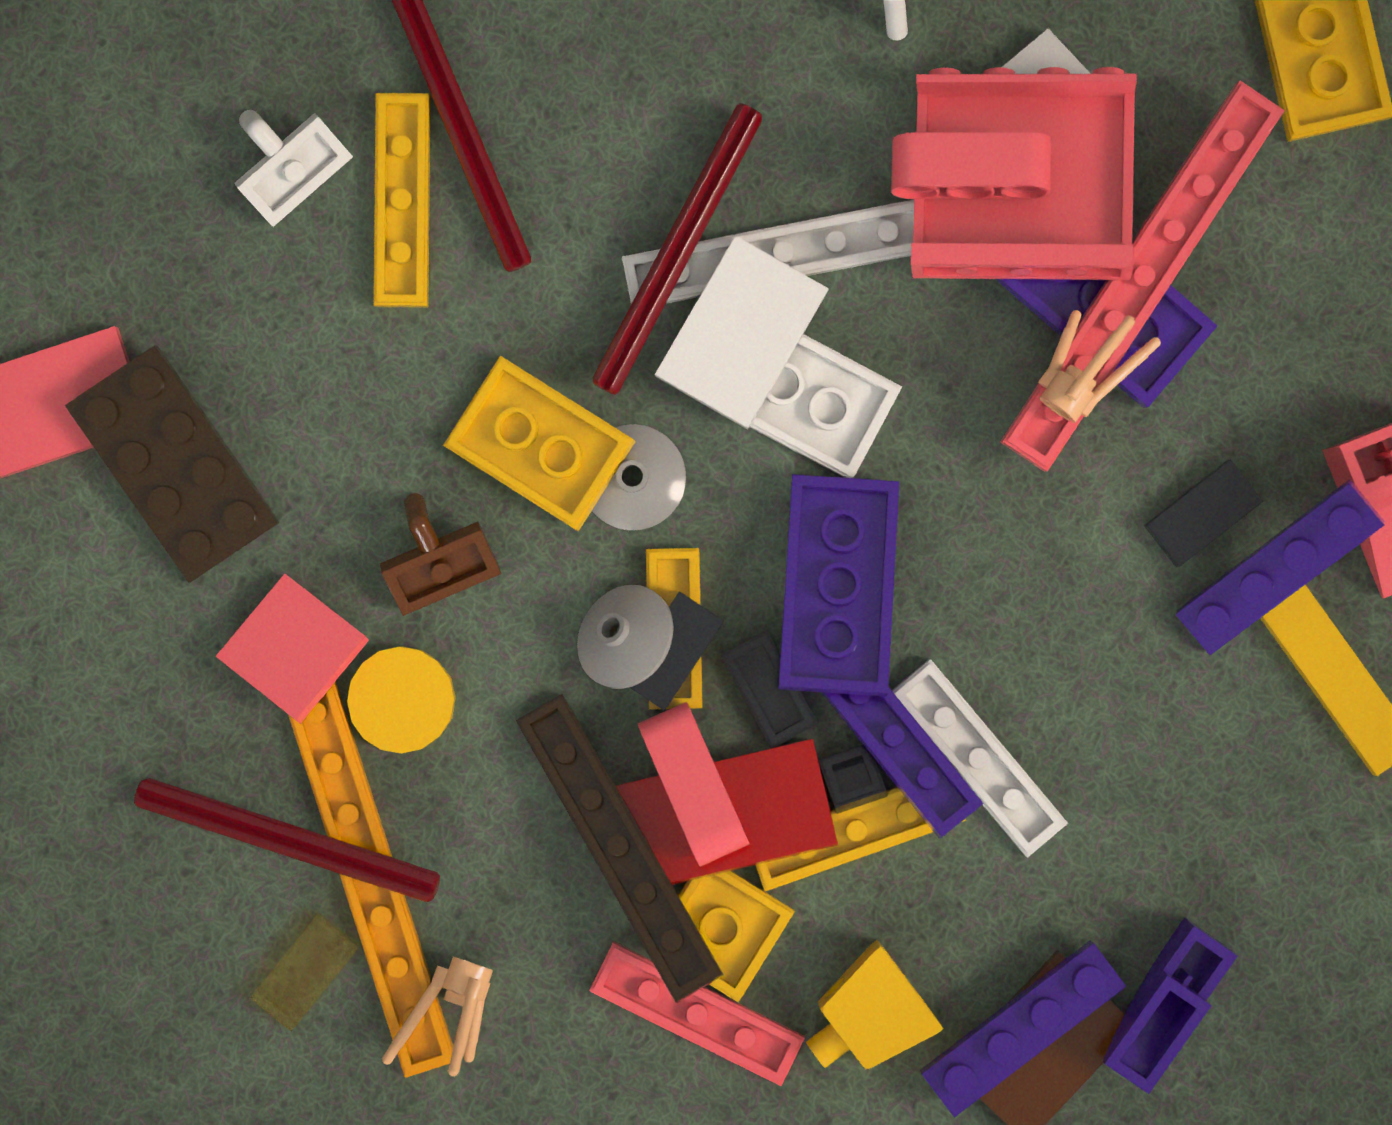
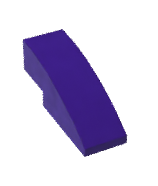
(1168, 1005)

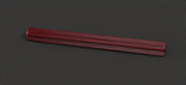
(463, 134)
(677, 249)
(287, 839)

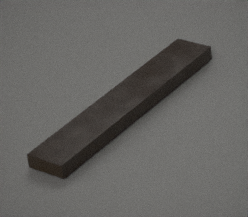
(620, 848)

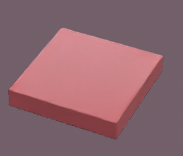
(292, 648)

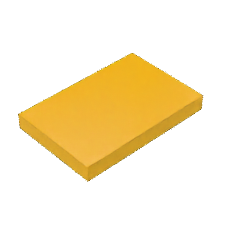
(1324, 65)
(539, 443)

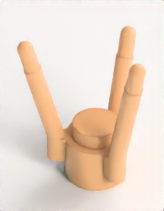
(1071, 391)
(467, 987)

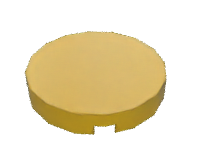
(401, 699)

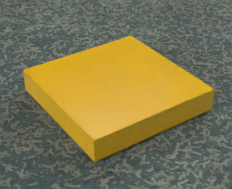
(736, 924)

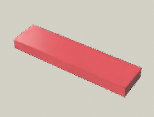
(701, 1018)

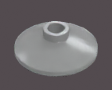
(657, 493)
(639, 644)

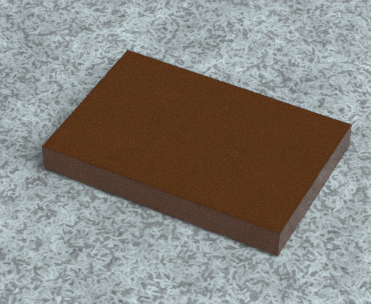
(1057, 1072)

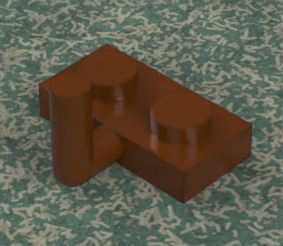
(438, 564)

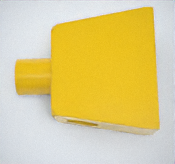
(872, 1013)

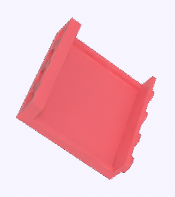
(1088, 215)

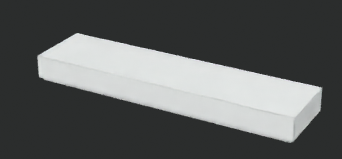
(980, 758)

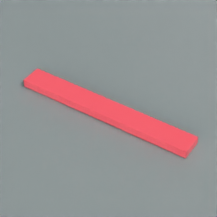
(1159, 254)

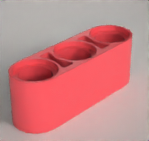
(971, 165)
(693, 784)

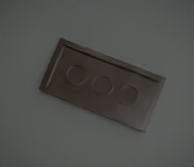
(172, 463)

